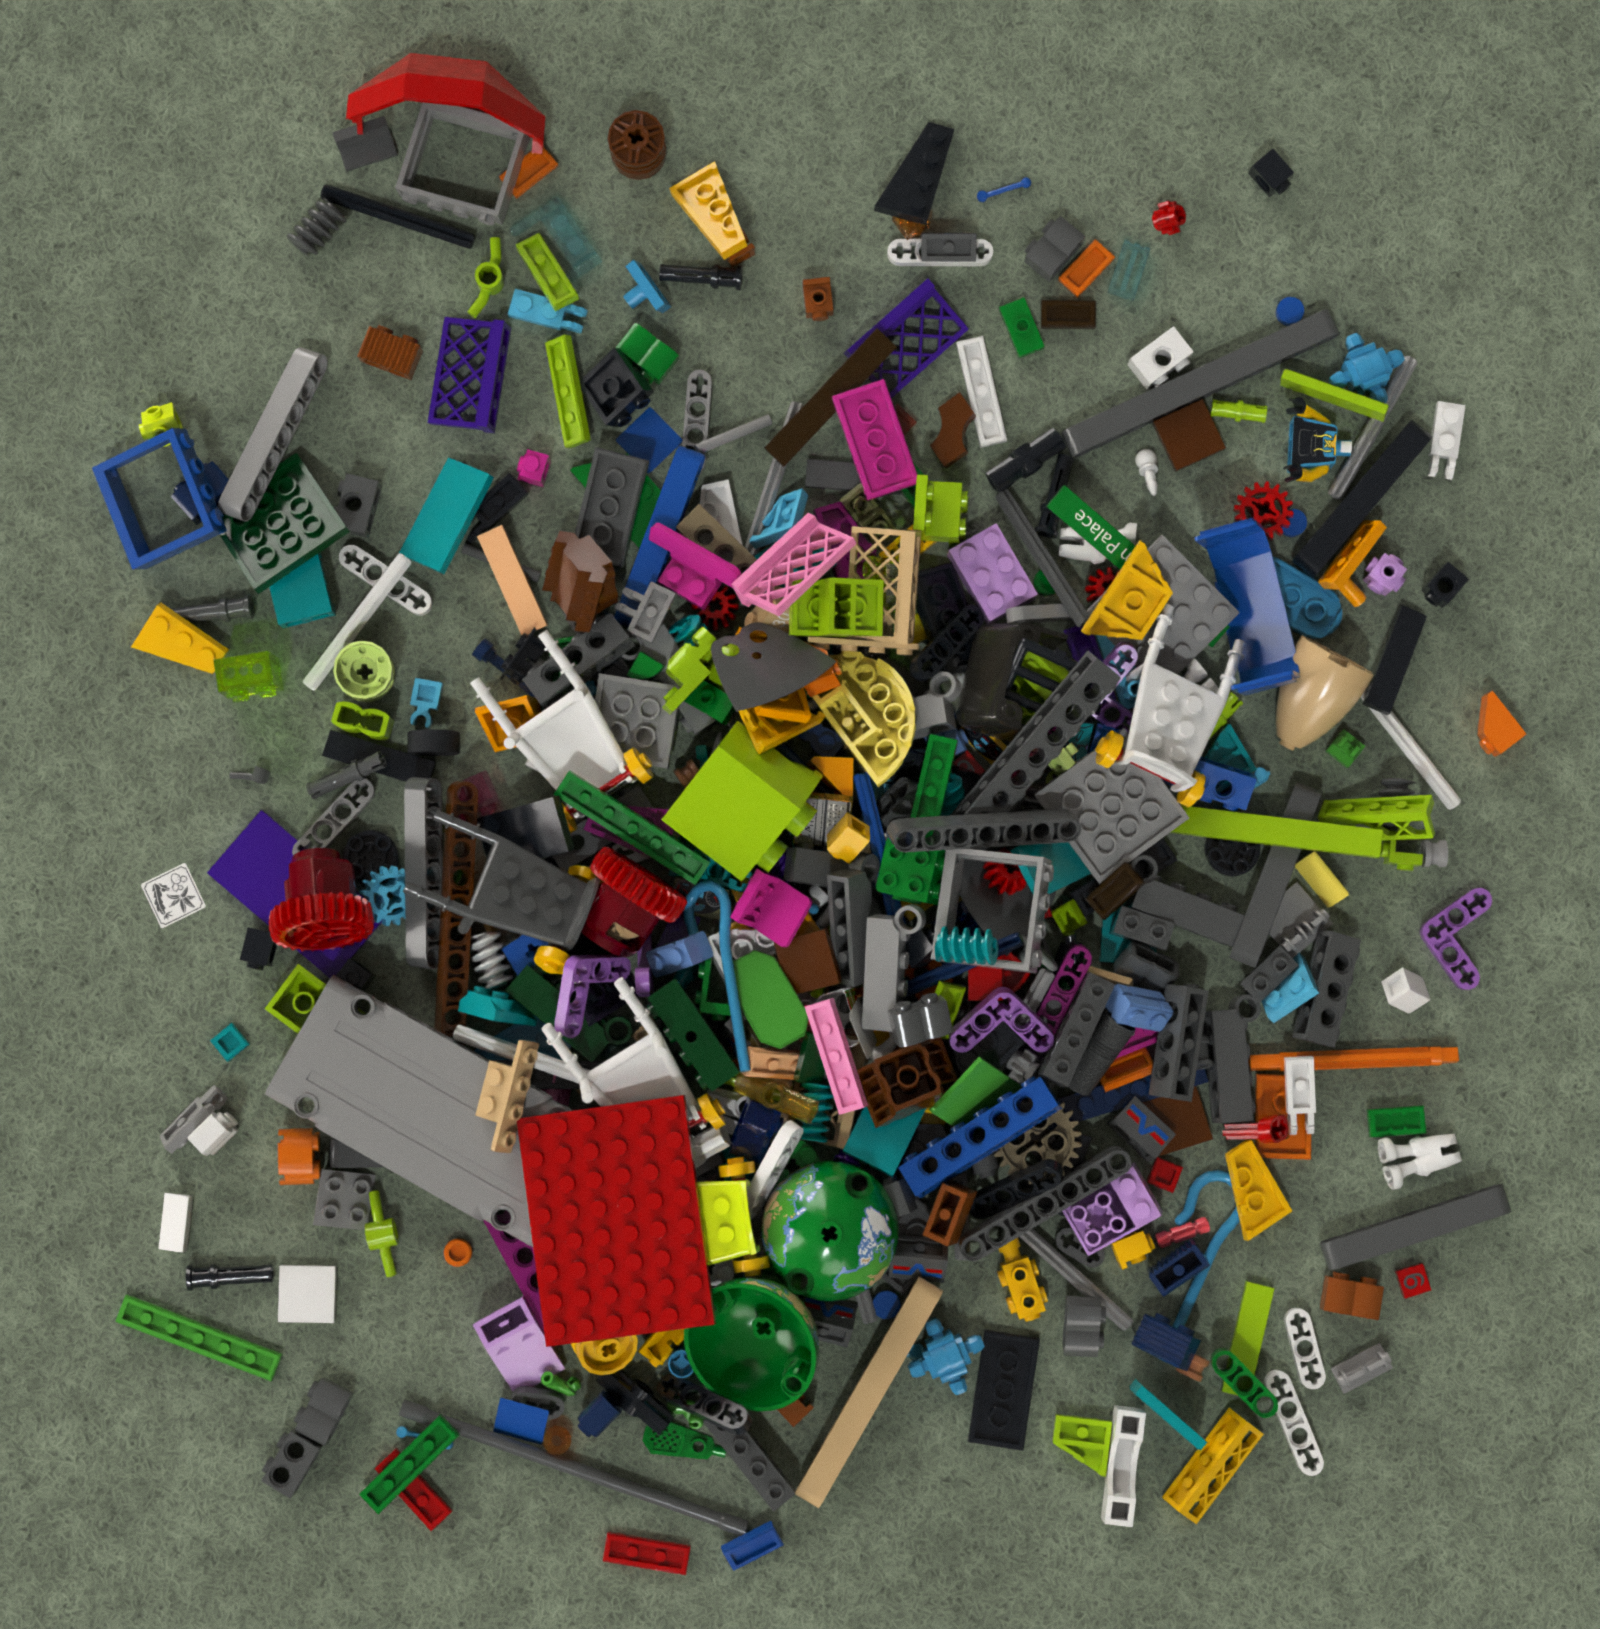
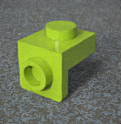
(1403, 860)

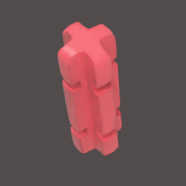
(1183, 1232)

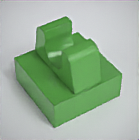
(1345, 748)

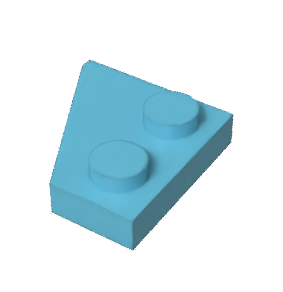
(783, 516)
(1291, 992)

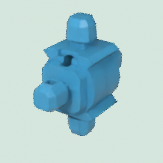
(1366, 368)
(946, 1356)

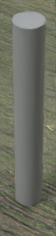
(733, 434)

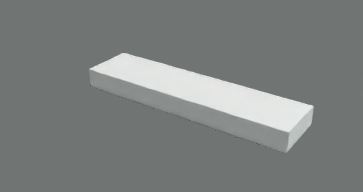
(981, 391)

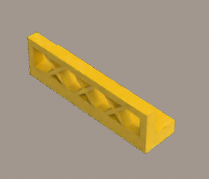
(1209, 1463)

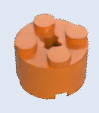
(297, 1156)

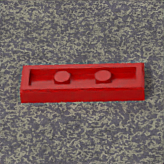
(420, 1497)
(646, 1553)

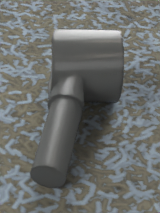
(259, 775)

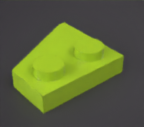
(1084, 1439)

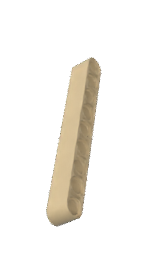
(868, 1392)

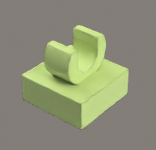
(1064, 760)

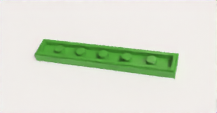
(199, 1337)

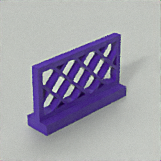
(897, 317)
(491, 380)

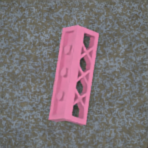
(836, 1056)

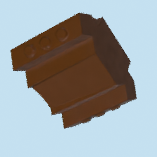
(580, 579)
(906, 1081)

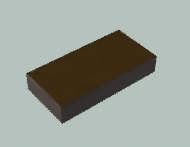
(1068, 314)
(1115, 890)

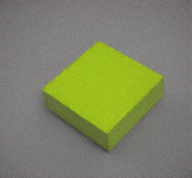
(1069, 917)

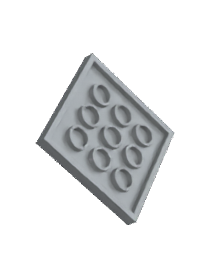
(1197, 614)
(1118, 811)

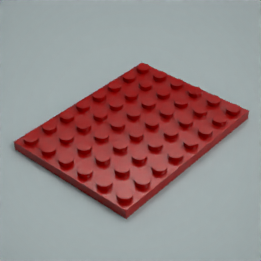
(616, 1221)

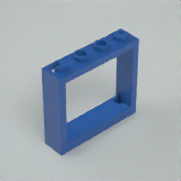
(123, 513)

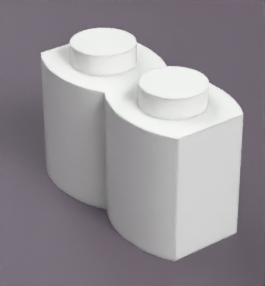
(214, 1133)

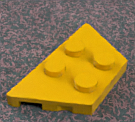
(1131, 599)
(770, 732)

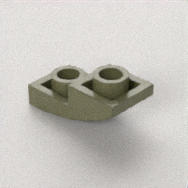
(865, 512)

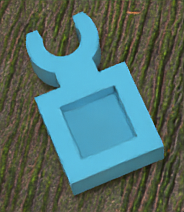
(425, 696)

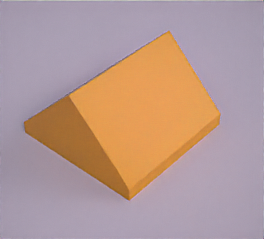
(518, 711)
(836, 773)

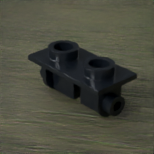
(517, 666)

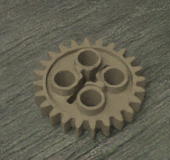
(1064, 1128)

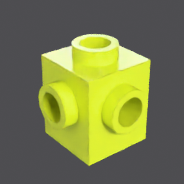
(158, 420)

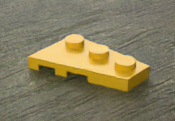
(178, 640)
(1254, 1190)

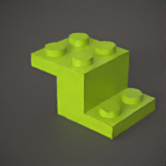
(940, 511)
(838, 609)

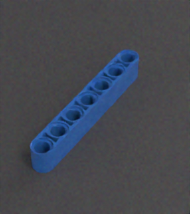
(669, 512)

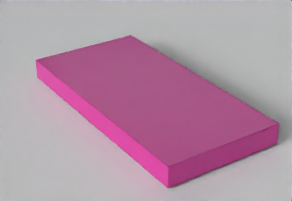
(875, 439)

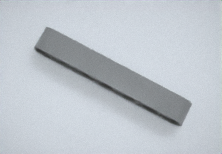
(272, 434)

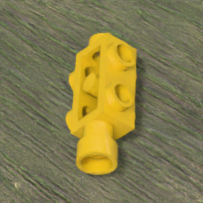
(1021, 1288)

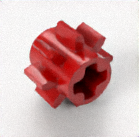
(1169, 217)

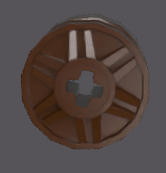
(646, 156)

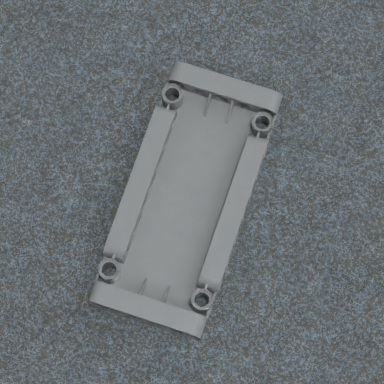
(406, 1102)

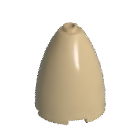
(1320, 697)

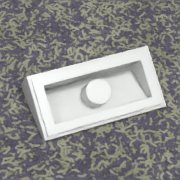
(175, 1222)

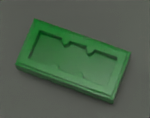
(1021, 327)
(711, 702)
(1396, 1121)

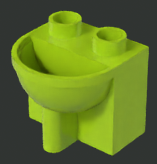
(744, 804)

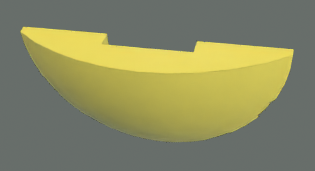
(871, 713)

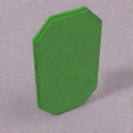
(769, 1000)

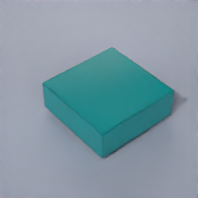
(230, 1042)

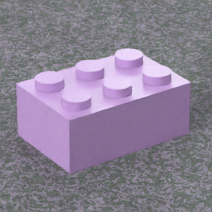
(991, 573)

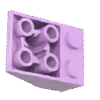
(1113, 1211)
(517, 1344)

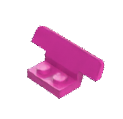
(693, 570)

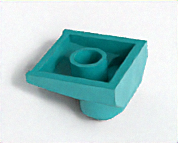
(495, 1007)

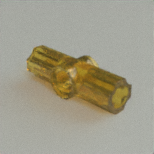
(790, 1102)

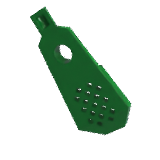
(684, 1442)

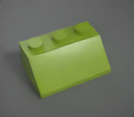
(296, 998)

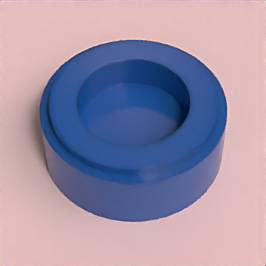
(1289, 311)
(1297, 525)
(886, 1304)

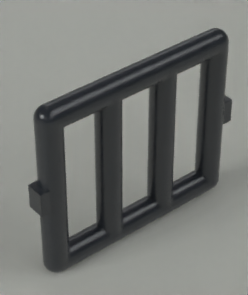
(1057, 657)

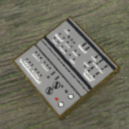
(830, 811)

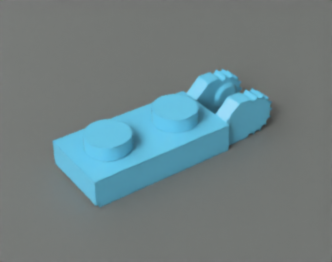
(538, 310)

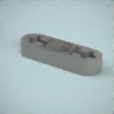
(1037, 613)

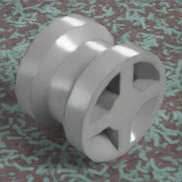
(1434, 853)

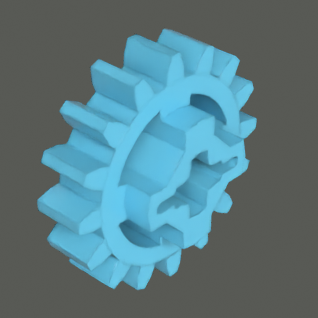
(383, 903)

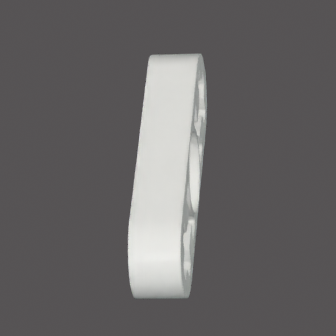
(1303, 1370)

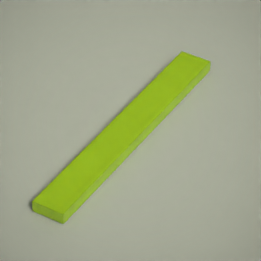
(1281, 832)

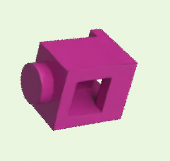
(533, 468)

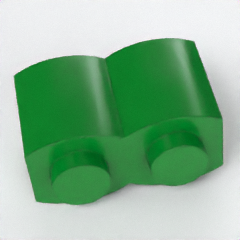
(648, 354)

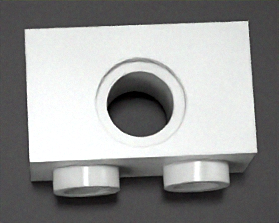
(1169, 345)

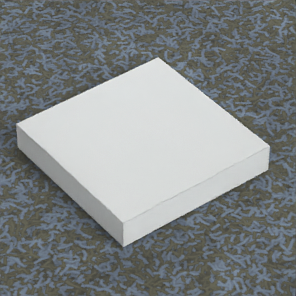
(307, 1293)

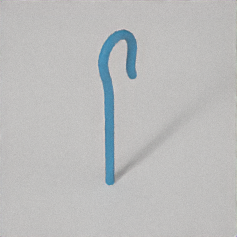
(726, 957)
(1215, 1243)

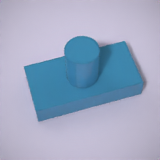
(645, 289)

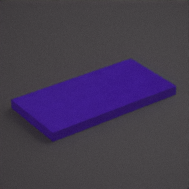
(255, 875)

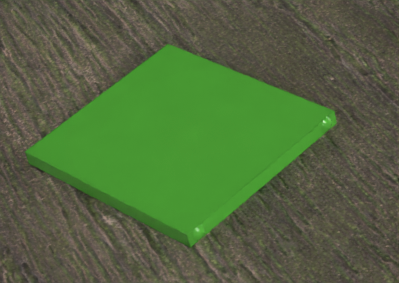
(975, 1089)

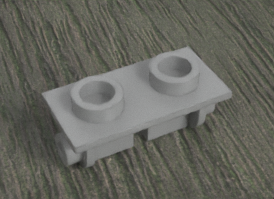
(1362, 1368)

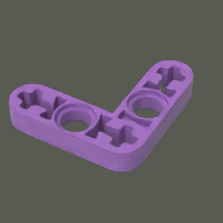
(1126, 665)
(1446, 938)
(643, 974)
(583, 976)
(1004, 1013)

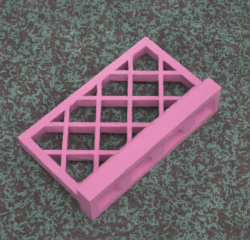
(784, 557)

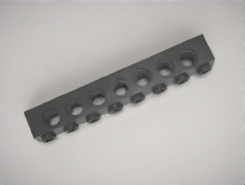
(1034, 735)

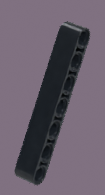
(1362, 499)

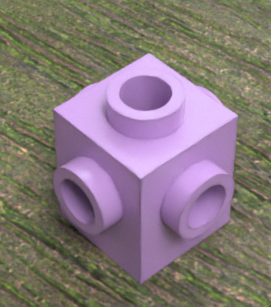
(1378, 581)

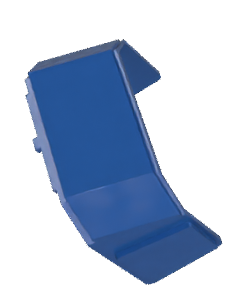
(1251, 584)

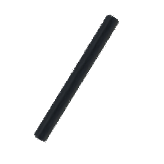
(398, 216)

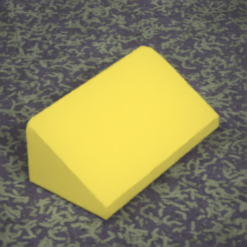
(1321, 879)

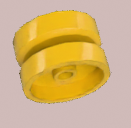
(606, 1355)

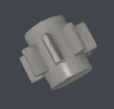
(1023, 1065)

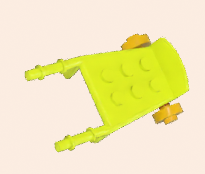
(728, 1219)

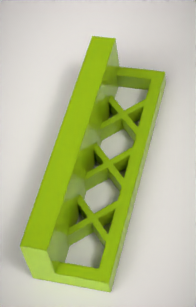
(1380, 810)

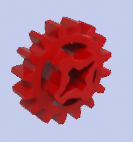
(1254, 505)

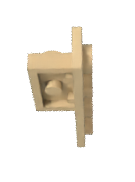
(874, 646)
(505, 1094)

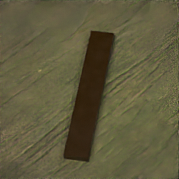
(821, 406)

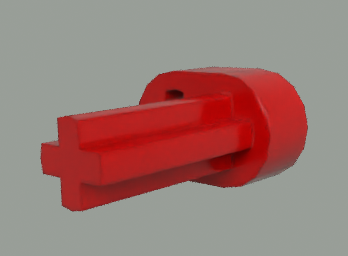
(1268, 1129)

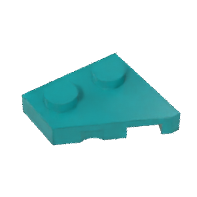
(1229, 751)

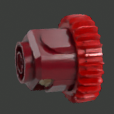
(628, 903)
(320, 904)

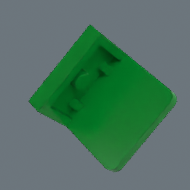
(911, 874)
(718, 1011)

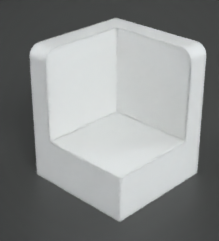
(1405, 990)

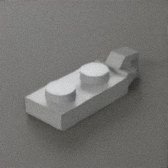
(176, 1134)

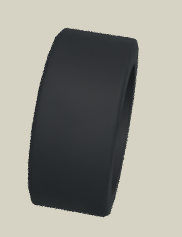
(433, 742)

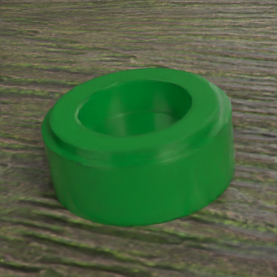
(1042, 585)

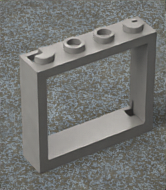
(470, 119)
(950, 894)

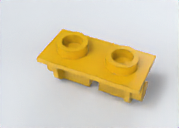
(658, 1347)

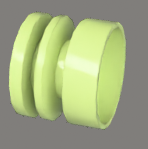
(352, 661)

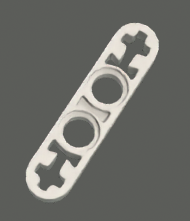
(907, 261)
(362, 555)
(772, 1166)
(1297, 1420)

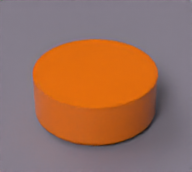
(458, 1252)

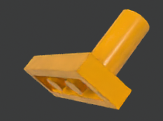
(1339, 572)

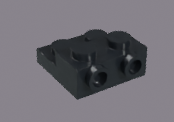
(616, 389)

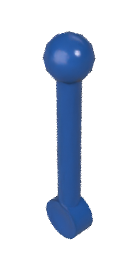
(982, 195)

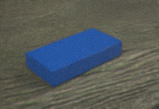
(752, 1545)

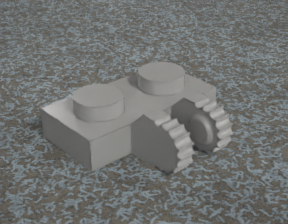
(651, 610)

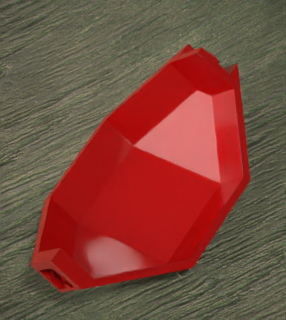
(448, 83)

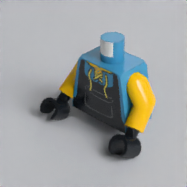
(1312, 443)

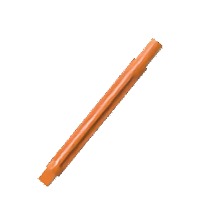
(1361, 1058)

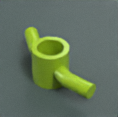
(483, 269)
(381, 1233)

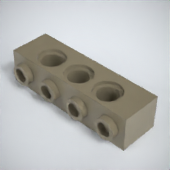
(699, 522)

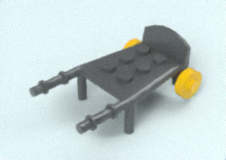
(522, 896)

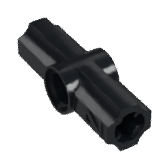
(1025, 460)
(637, 1400)

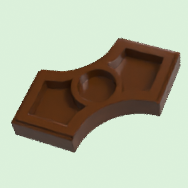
(950, 443)

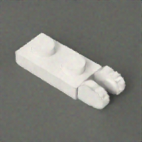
(1446, 437)
(1300, 1091)

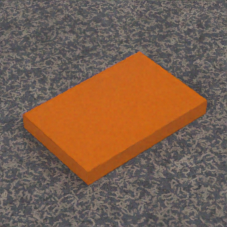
(1271, 1101)

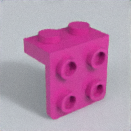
(772, 907)

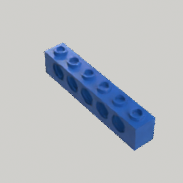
(1241, 781)
(1044, 1106)

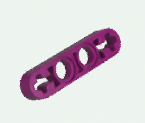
(1064, 996)

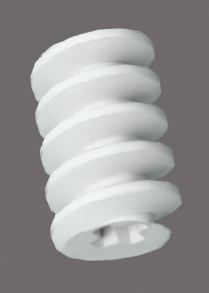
(490, 960)

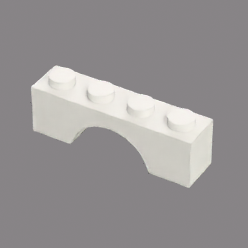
(1120, 1479)

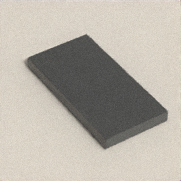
(612, 502)

